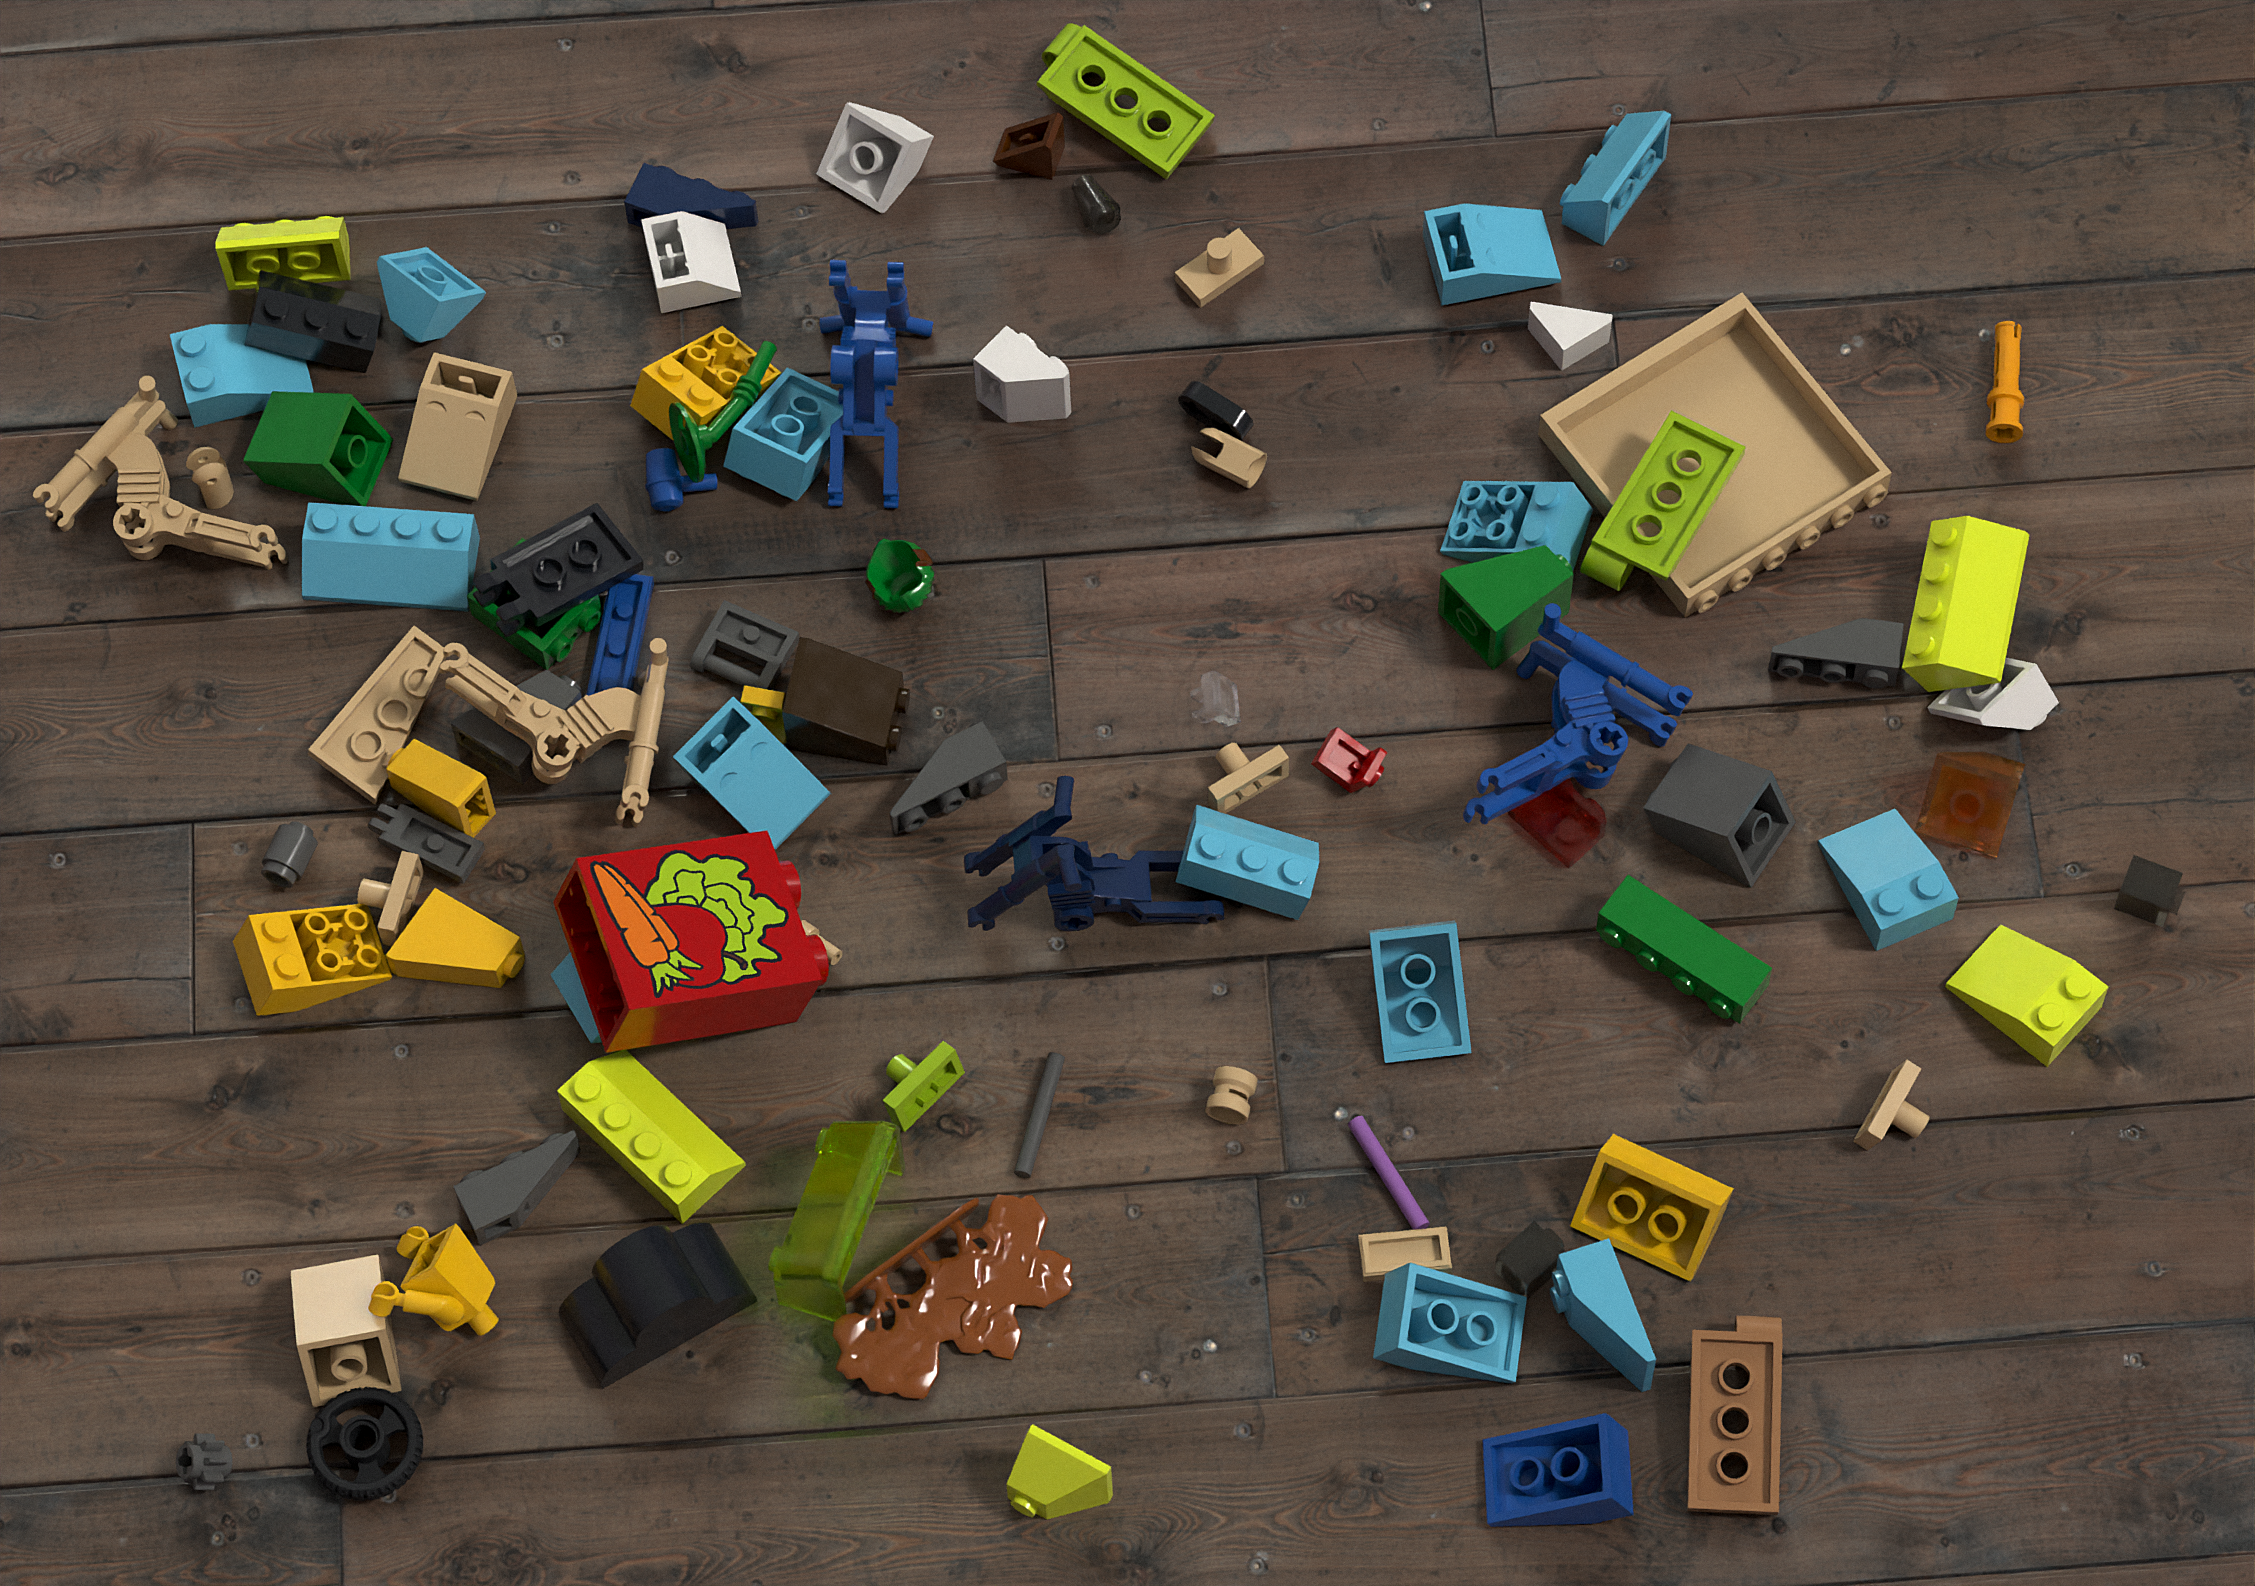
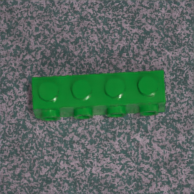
(1683, 950)

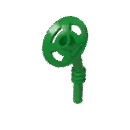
(693, 439)

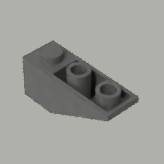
(1853, 652)
(956, 772)
(508, 1193)

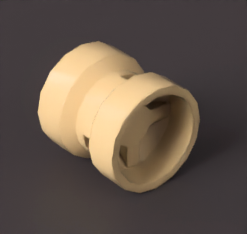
(1231, 1095)

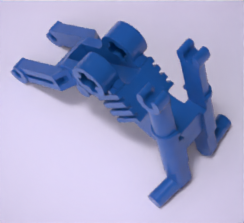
(866, 367)
(1581, 718)

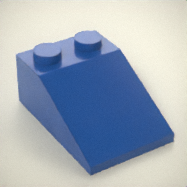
(1559, 1474)

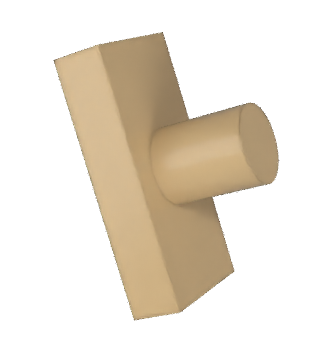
(1219, 267)
(1244, 777)
(394, 898)
(1892, 1108)

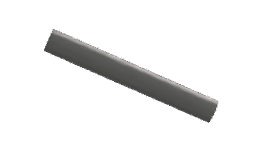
(1039, 1115)

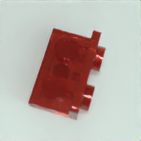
(1562, 822)

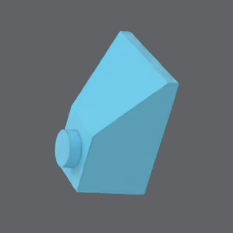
(425, 293)

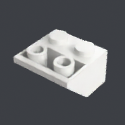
(689, 260)
(1021, 380)

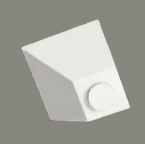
(873, 155)
(2016, 702)

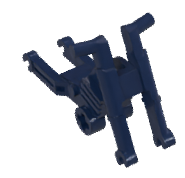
(1075, 879)

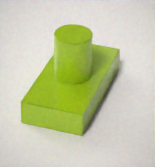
(920, 1084)

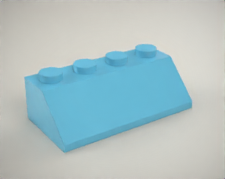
(388, 556)

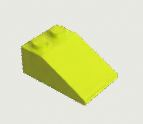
(2029, 992)

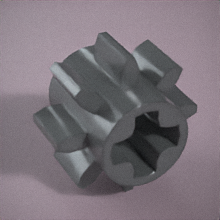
(204, 1461)

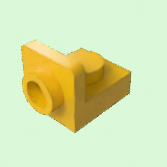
(767, 708)

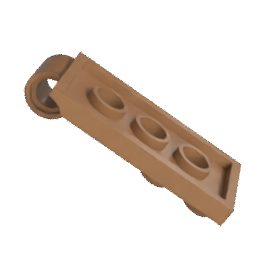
(1758, 1350)

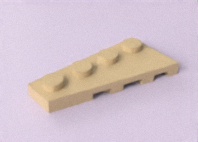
(380, 716)

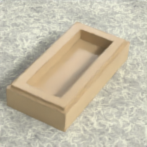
(1391, 1250)

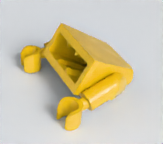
(442, 1282)

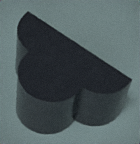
(652, 1297)

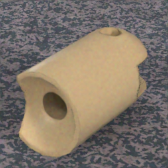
(1235, 460)
(211, 476)

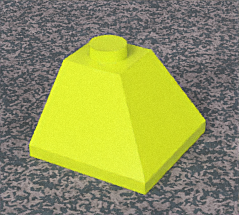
(1056, 1478)

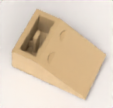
(457, 426)

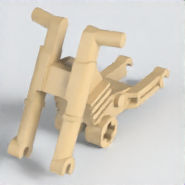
(145, 491)
(579, 729)

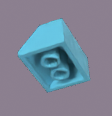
(1616, 175)
(1248, 862)

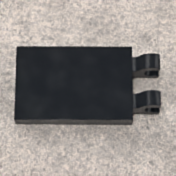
(558, 569)

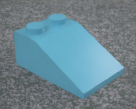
(232, 378)
(785, 435)
(1889, 878)
(1420, 991)
(1602, 1311)
(1449, 1325)

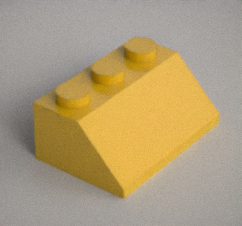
(1651, 1207)

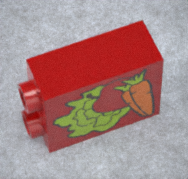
(689, 940)

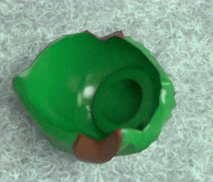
(899, 575)

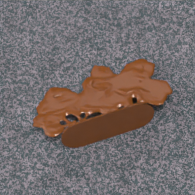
(962, 1300)

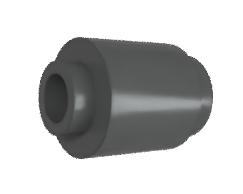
(288, 854)

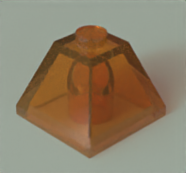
(1970, 800)

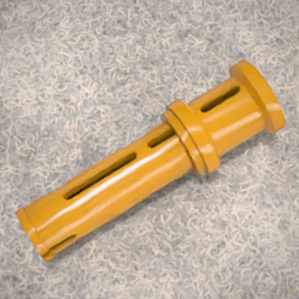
(2005, 397)

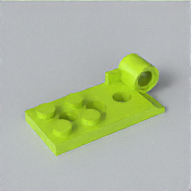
(1082, 51)
(1619, 544)

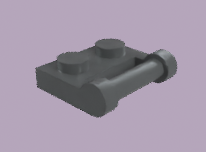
(747, 637)

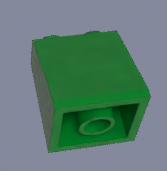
(319, 446)
(1503, 600)

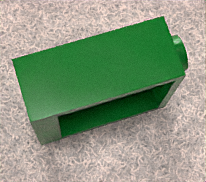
(558, 640)

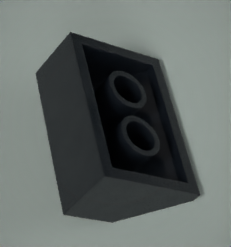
(313, 321)

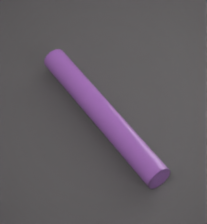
(1388, 1173)

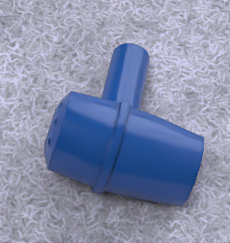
(666, 483)

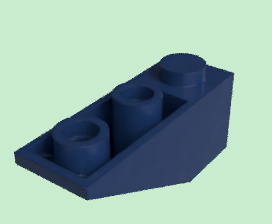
(664, 192)

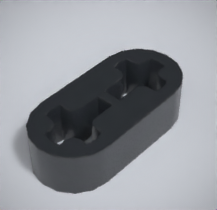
(1215, 410)

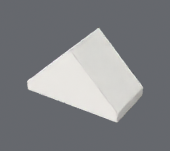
(1568, 332)

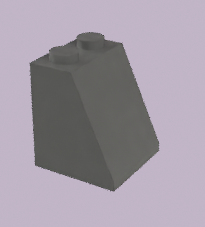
(1721, 812)

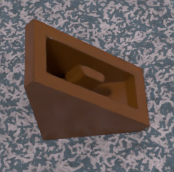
(1033, 146)

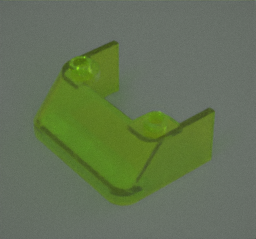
(834, 1214)

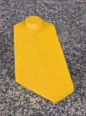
(442, 787)
(455, 946)

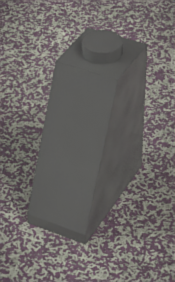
(498, 745)

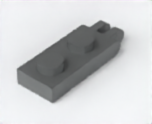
(435, 842)

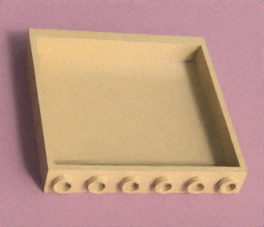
(1738, 378)

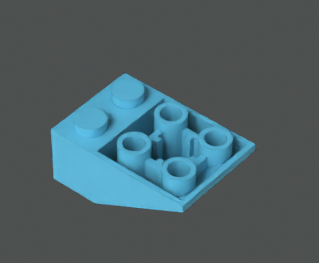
(1487, 251)
(1515, 517)
(751, 773)

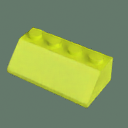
(1965, 603)
(649, 1132)

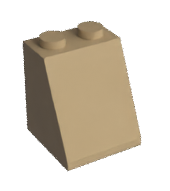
(337, 1334)

